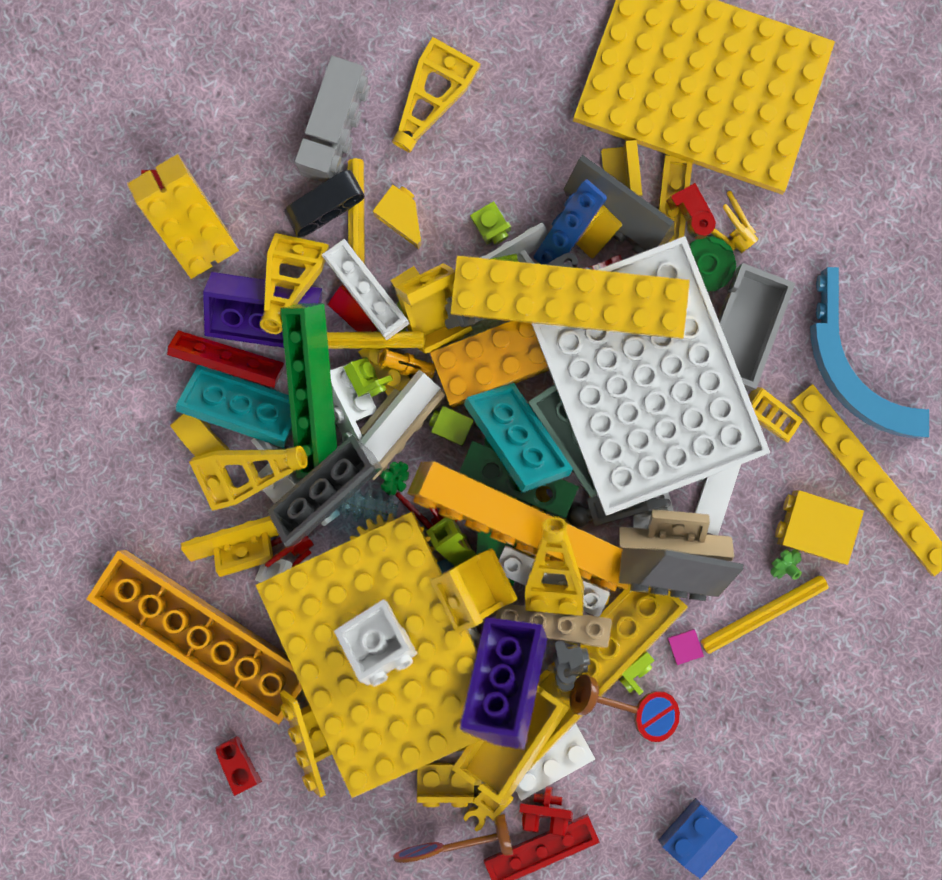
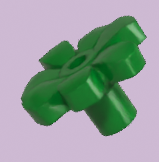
(394, 478)

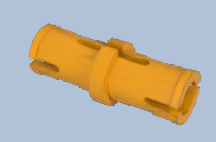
(391, 360)

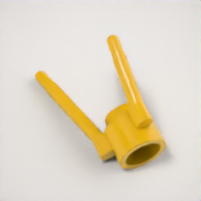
(743, 235)

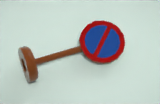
(655, 714)
(431, 849)

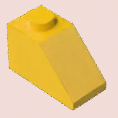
(400, 214)

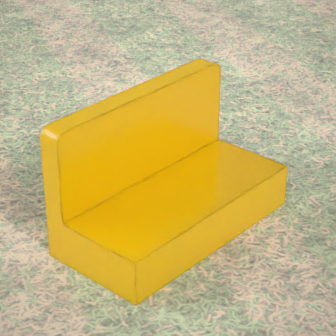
(624, 165)
(599, 232)

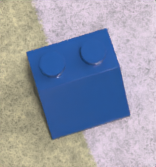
(697, 838)

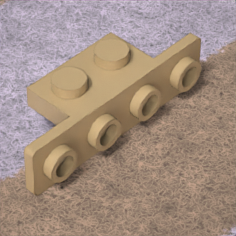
(414, 427)
(679, 533)
(563, 627)

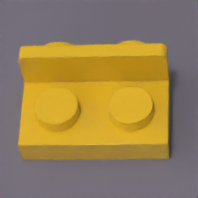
(440, 784)

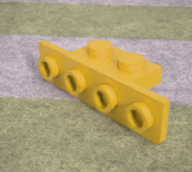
(234, 547)
(308, 740)

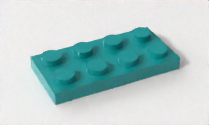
(237, 405)
(518, 437)

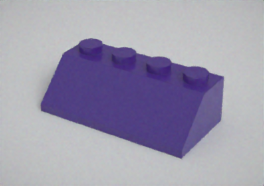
(236, 307)
(504, 682)

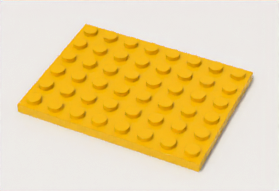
(707, 86)
(418, 709)

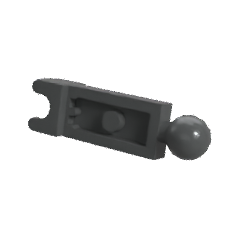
(579, 515)

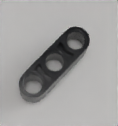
(324, 203)

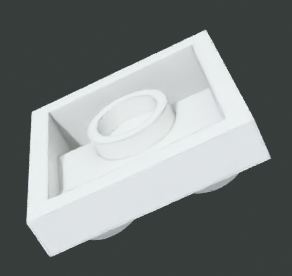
(375, 644)

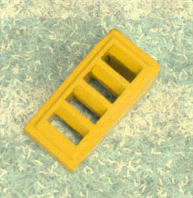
(760, 393)

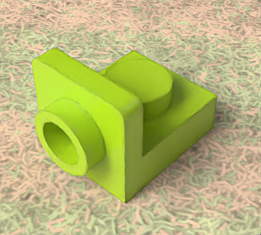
(491, 224)
(364, 378)
(638, 668)

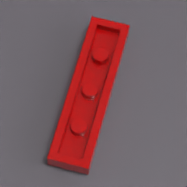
(225, 358)
(542, 851)

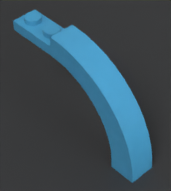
(842, 379)

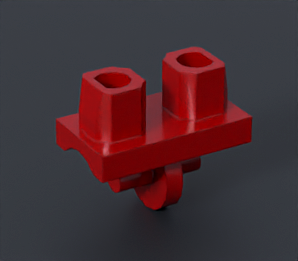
(559, 817)

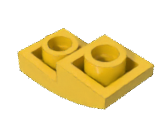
(196, 435)

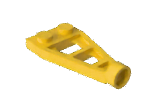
(450, 65)
(292, 252)
(217, 485)
(553, 597)

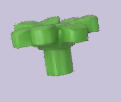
(787, 564)

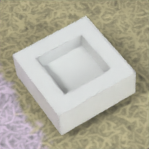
(267, 572)

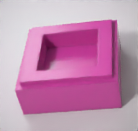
(685, 646)

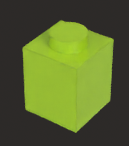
(451, 425)

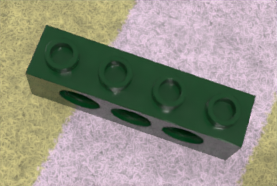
(562, 491)

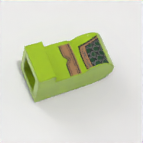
(450, 541)

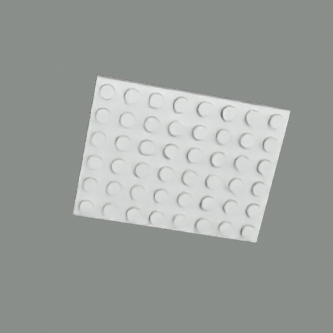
(654, 406)

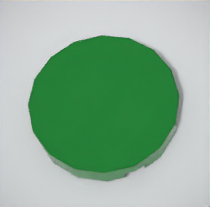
(714, 261)

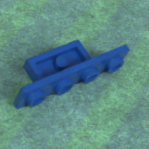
(571, 223)

